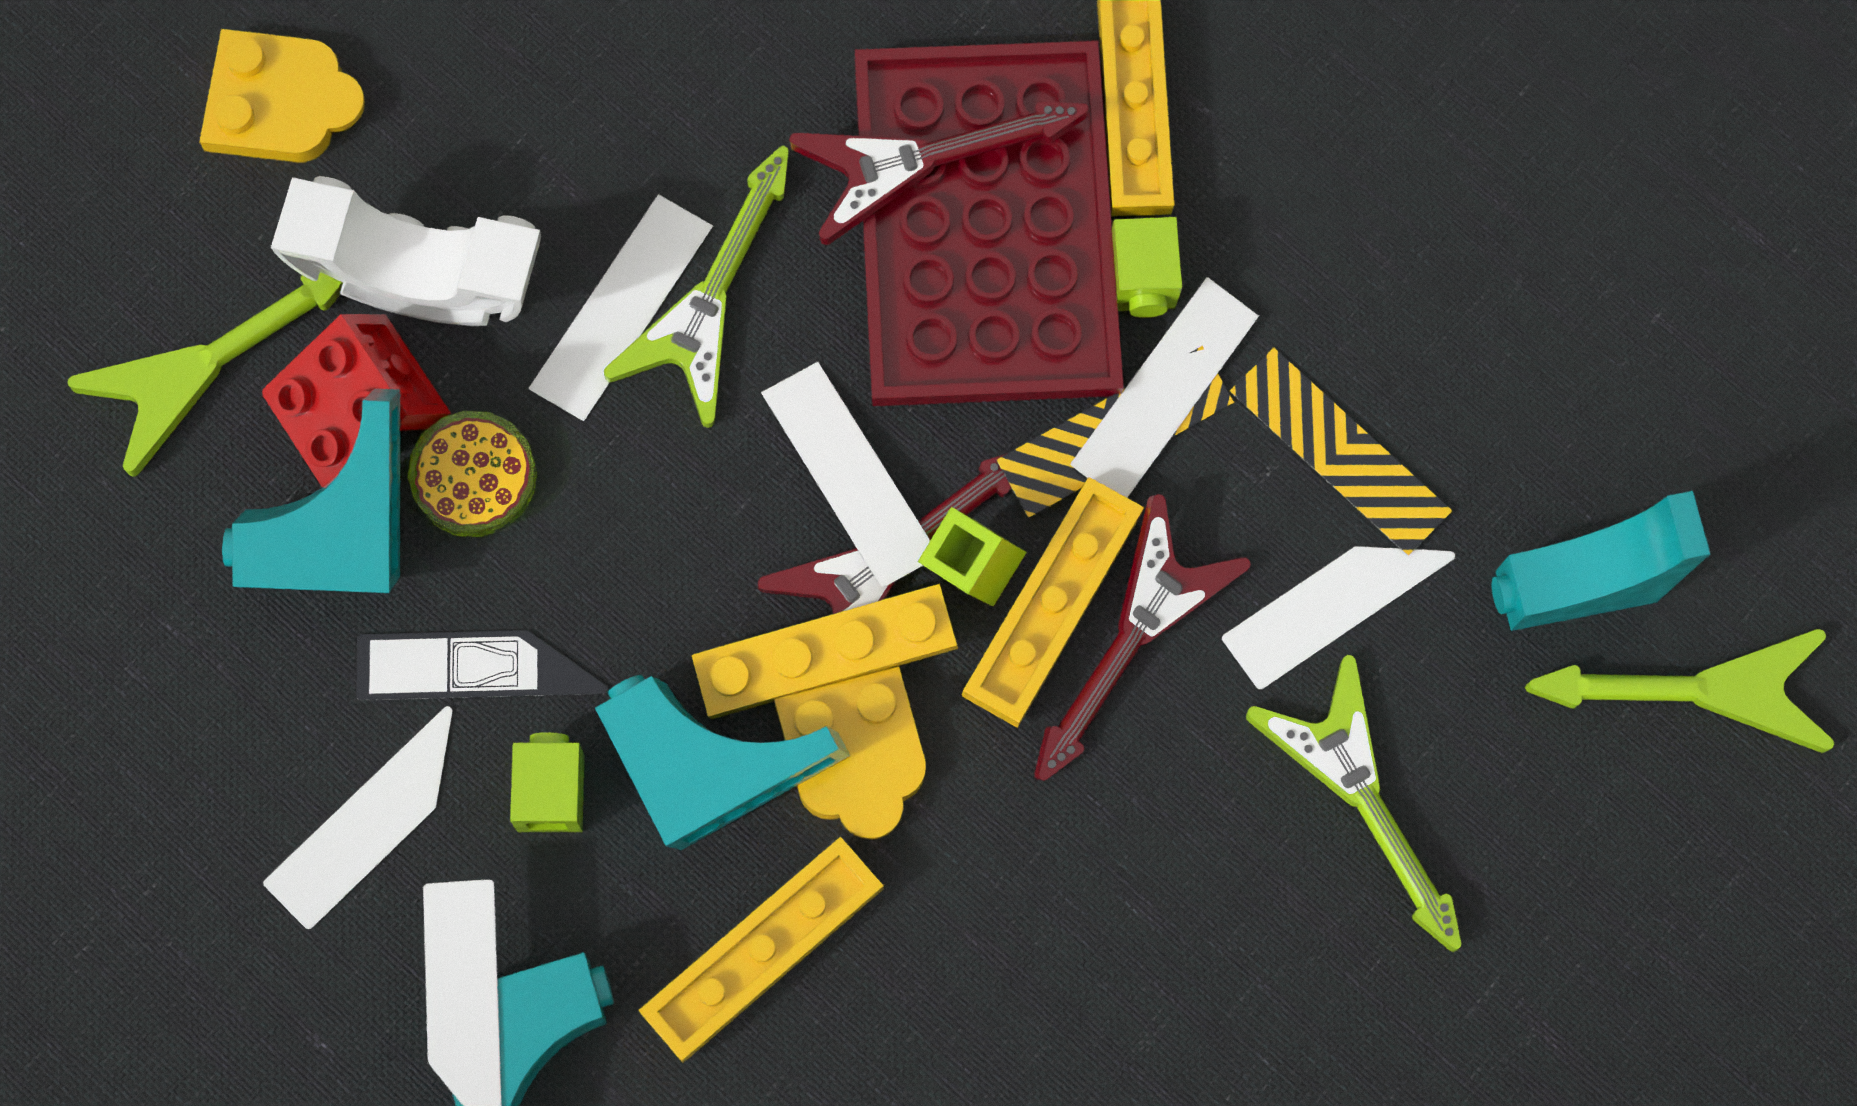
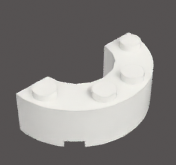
(401, 264)

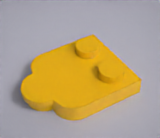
(277, 98)
(883, 748)

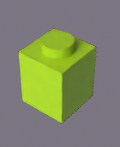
(1146, 265)
(971, 556)
(547, 784)

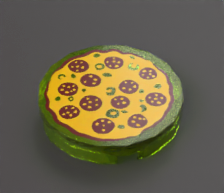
(472, 473)

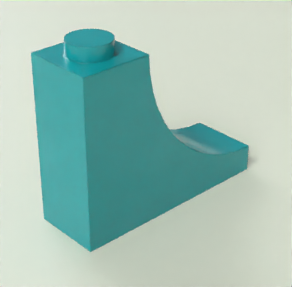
(341, 533)
(1605, 569)
(694, 776)
(543, 1013)

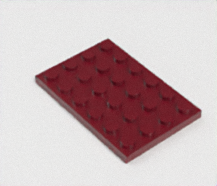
(999, 262)

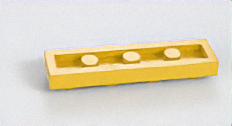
(1135, 107)
(1052, 602)
(824, 651)
(761, 949)

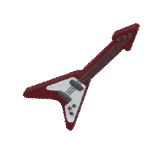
(889, 166)
(846, 578)
(1155, 599)

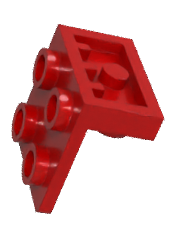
(325, 386)

